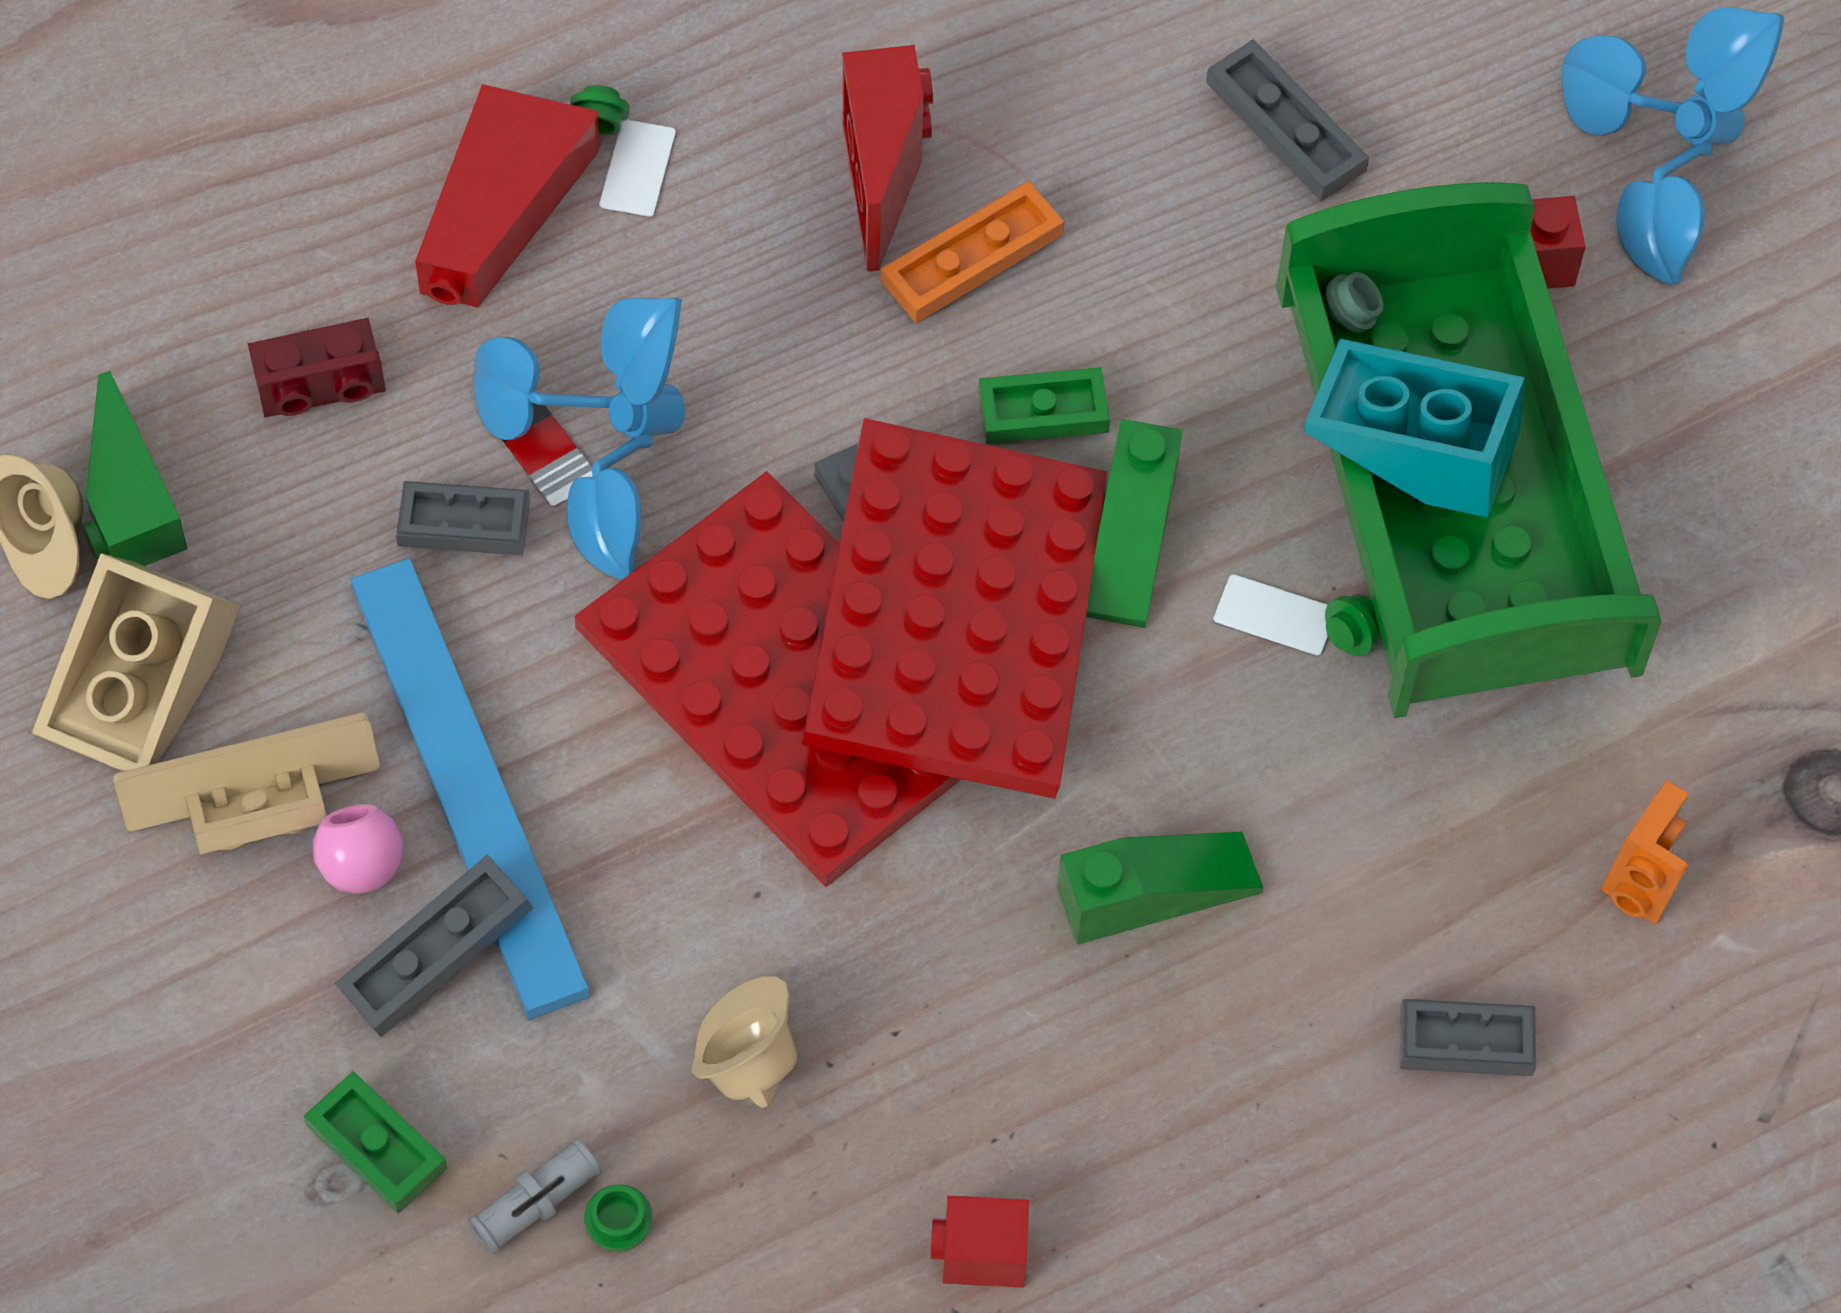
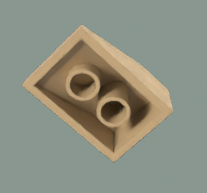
(133, 664)

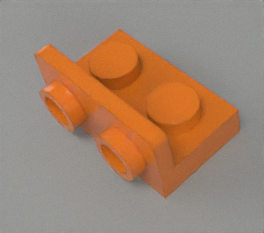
(1646, 868)

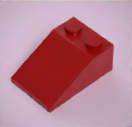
(883, 134)

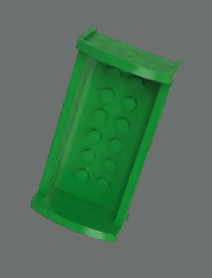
(1548, 573)

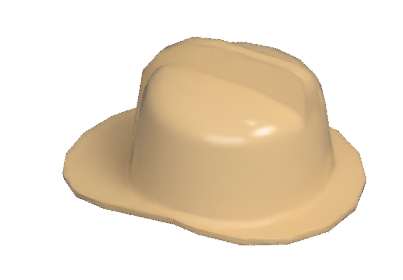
(40, 524)
(747, 1041)

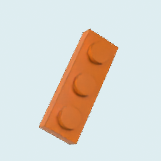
(972, 252)

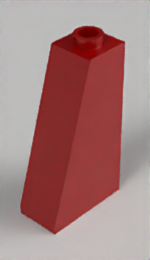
(501, 188)

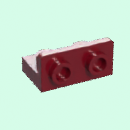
(317, 368)

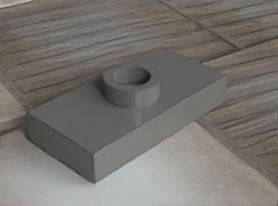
(463, 518)
(1467, 1037)

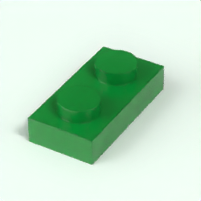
(1043, 405)
(375, 1142)

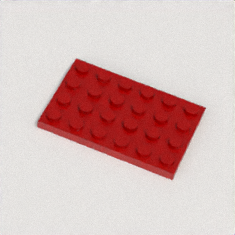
(957, 609)
(727, 653)

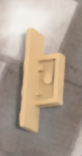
(249, 786)

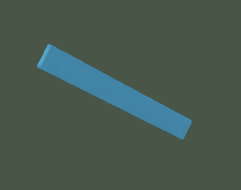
(467, 780)

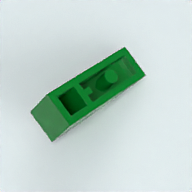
(124, 490)
(1133, 522)
(1152, 880)

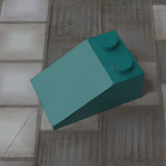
(1420, 423)

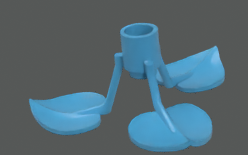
(1600, 78)
(637, 348)

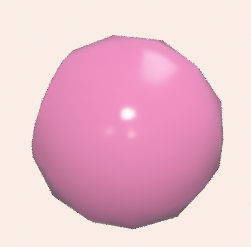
(358, 849)

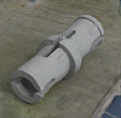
(496, 1223)

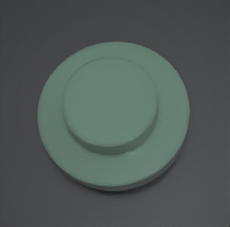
(1353, 301)

